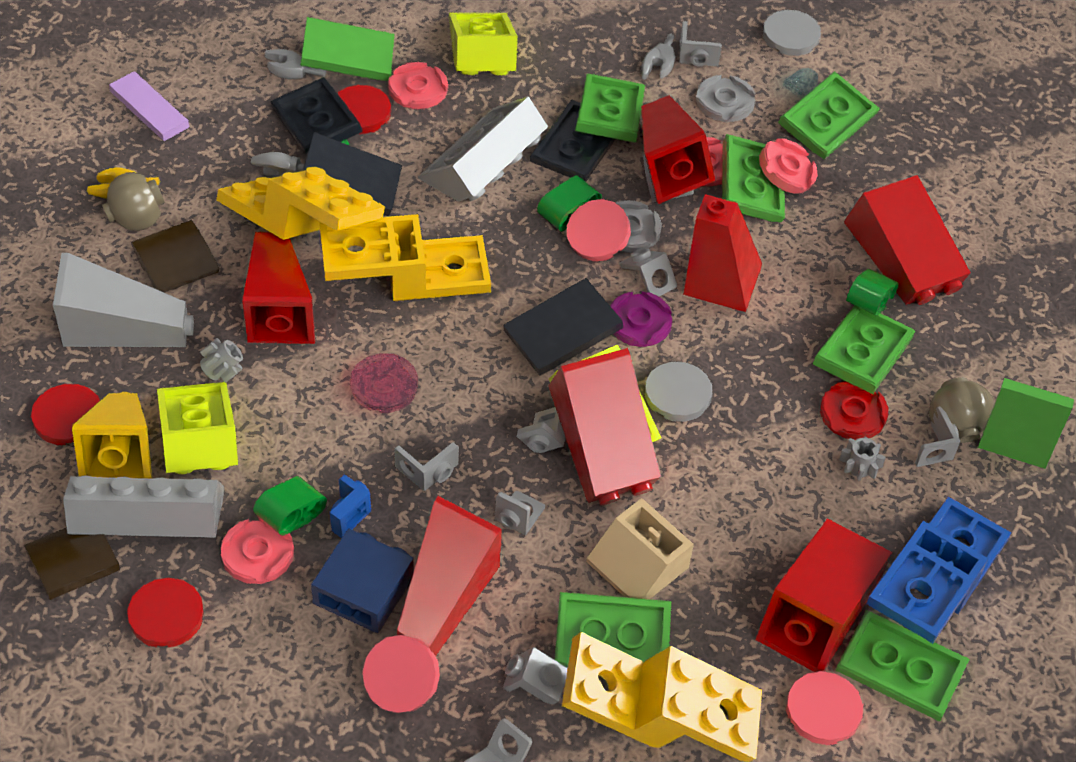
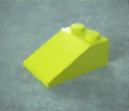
(483, 43)
(197, 427)

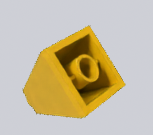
(113, 439)

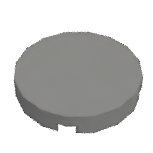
(791, 32)
(728, 106)
(644, 225)
(678, 391)

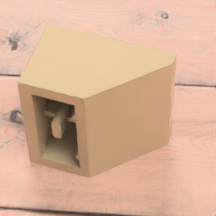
(641, 552)

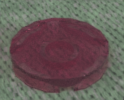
(384, 383)

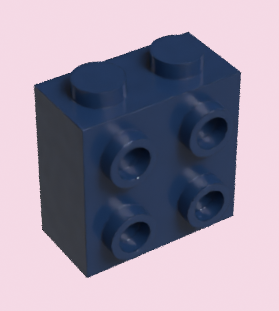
(363, 580)

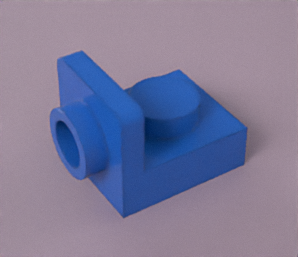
(351, 507)

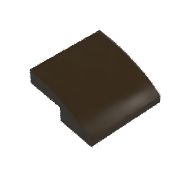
(175, 256)
(70, 560)

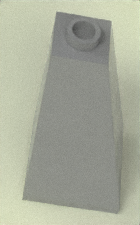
(114, 311)

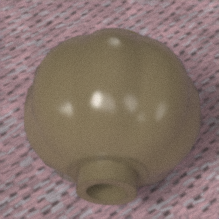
(133, 201)
(965, 405)

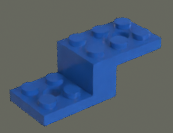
(939, 569)

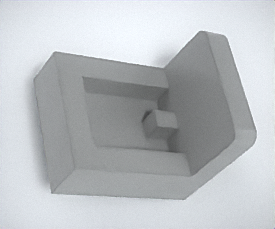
(544, 433)
(536, 675)

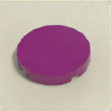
(642, 327)

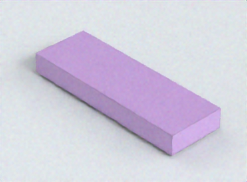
(149, 106)

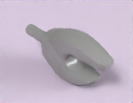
(660, 55)
(288, 65)
(277, 163)

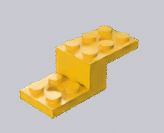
(299, 201)
(414, 265)
(663, 697)

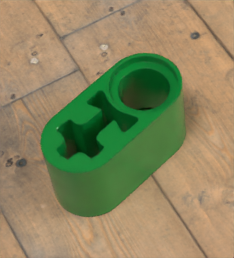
(564, 200)
(872, 291)
(290, 505)

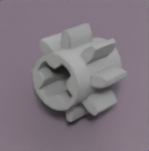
(221, 360)
(862, 458)

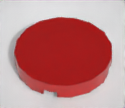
(368, 105)
(59, 409)
(852, 419)
(165, 612)

